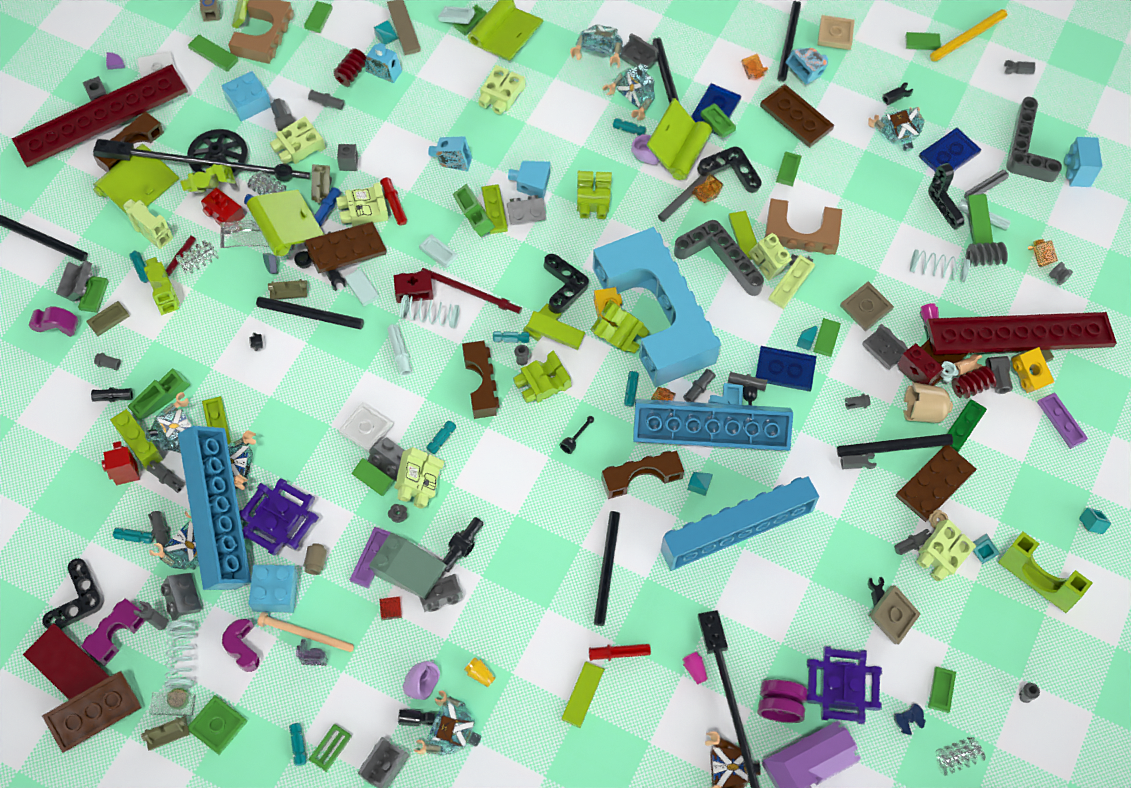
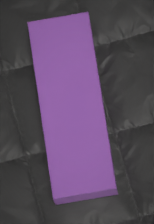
(1062, 420)
(362, 573)

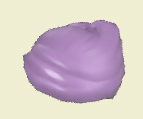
(642, 151)
(421, 680)

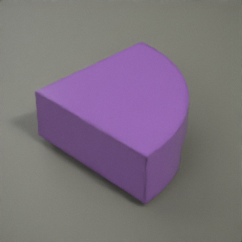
(114, 61)

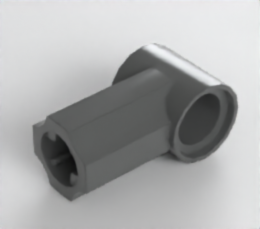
(281, 114)
(1000, 367)

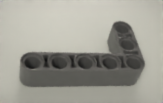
(1019, 160)
(724, 252)

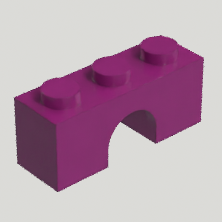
(100, 643)

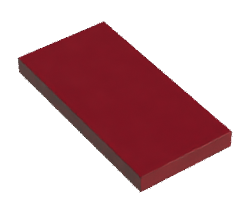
(64, 662)

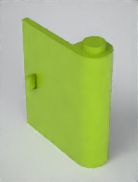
(504, 29)
(678, 140)
(136, 180)
(283, 219)

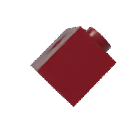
(413, 284)
(920, 365)

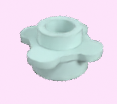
(951, 368)

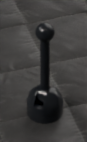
(750, 394)
(569, 444)

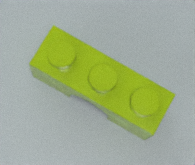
(135, 438)

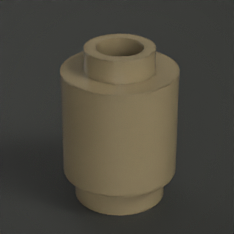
(315, 559)

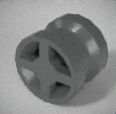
(1060, 273)

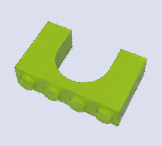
(1059, 591)

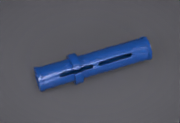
(327, 205)

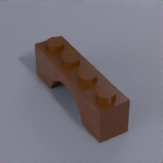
(142, 129)
(483, 399)
(664, 466)

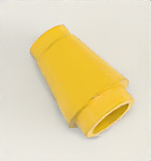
(478, 671)

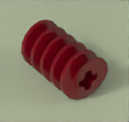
(350, 67)
(973, 382)

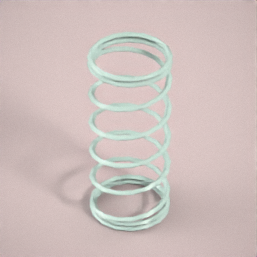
(965, 270)
(454, 317)
(170, 627)

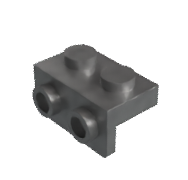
(639, 52)
(526, 210)
(73, 280)
(885, 346)
(386, 457)
(443, 592)
(180, 595)
(383, 764)

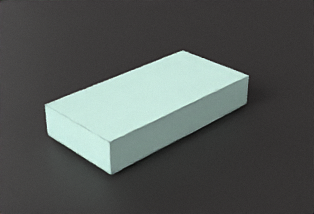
(456, 14)
(438, 251)
(361, 287)

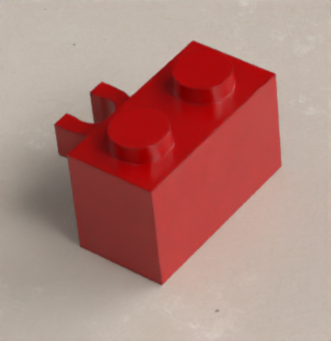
(221, 207)
(120, 464)

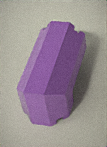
(813, 758)

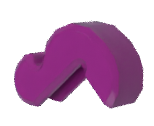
(54, 318)
(231, 641)

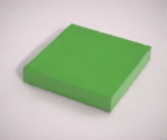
(217, 725)

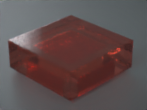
(390, 608)

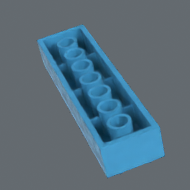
(712, 424)
(214, 508)
(739, 522)

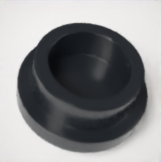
(303, 259)
(256, 341)

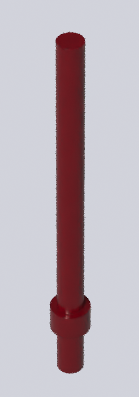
(502, 303)

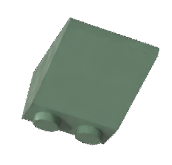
(407, 566)

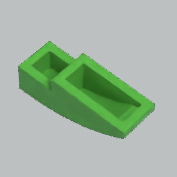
(473, 210)
(158, 394)

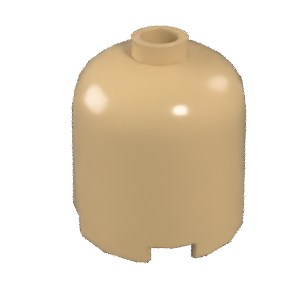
(927, 403)

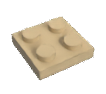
(836, 32)

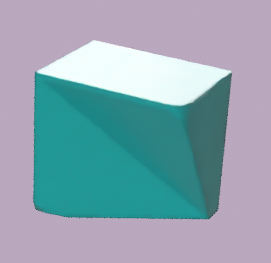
(385, 32)
(807, 338)
(700, 482)
(1095, 521)
(985, 548)

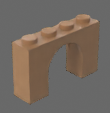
(264, 46)
(823, 240)

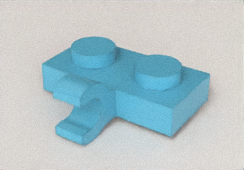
(731, 395)

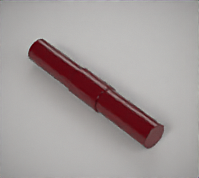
(173, 264)

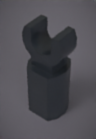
(897, 94)
(334, 277)
(877, 590)
(415, 718)

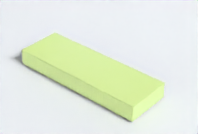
(791, 282)

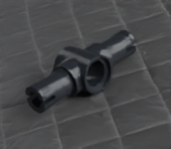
(462, 543)

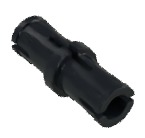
(111, 394)

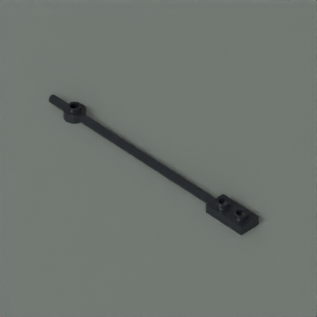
(125, 150)
(716, 643)

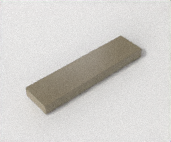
(403, 27)

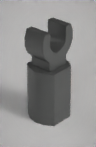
(1019, 67)
(857, 461)
(152, 616)

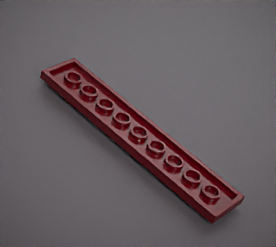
(99, 115)
(1020, 332)

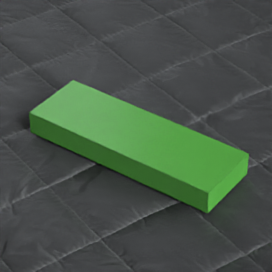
(213, 52)
(979, 219)

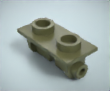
(320, 182)
(288, 289)
(166, 733)

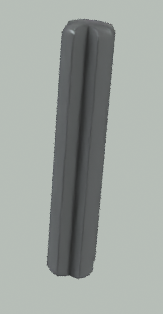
(988, 183)

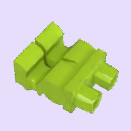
(202, 181)
(591, 200)
(163, 291)
(625, 331)
(539, 381)

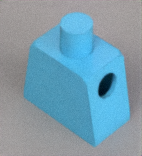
(531, 177)

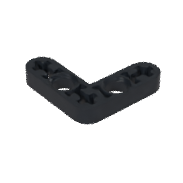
(735, 163)
(938, 194)
(569, 280)
(81, 602)

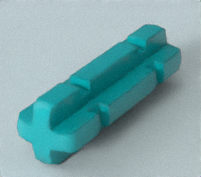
(629, 126)
(139, 265)
(511, 337)
(631, 388)
(441, 437)
(132, 535)
(297, 744)

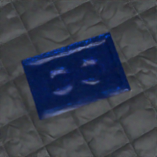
(723, 98)
(952, 149)
(786, 368)

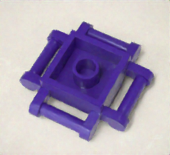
(278, 517)
(843, 685)

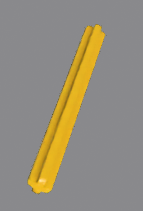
(968, 35)

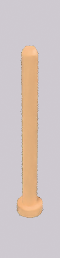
(264, 619)

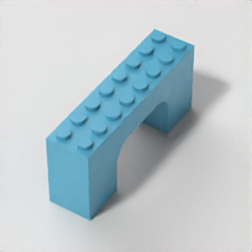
(646, 263)

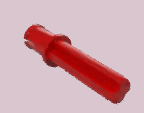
(391, 196)
(608, 652)

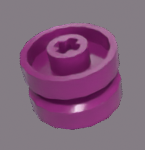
(782, 701)

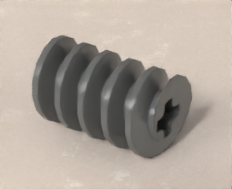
(987, 252)

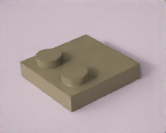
(866, 306)
(894, 614)

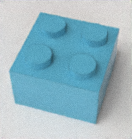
(246, 96)
(1083, 161)
(273, 588)

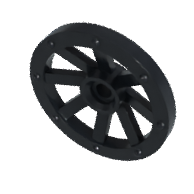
(217, 149)

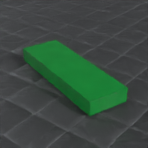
(966, 423)

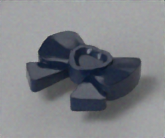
(914, 714)

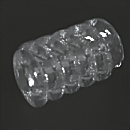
(264, 184)
(196, 257)
(959, 753)

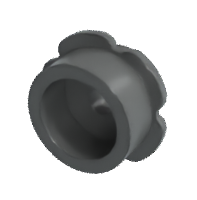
(397, 518)

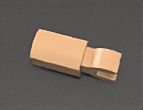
(968, 364)

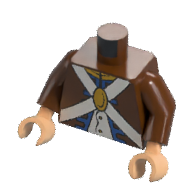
(727, 763)

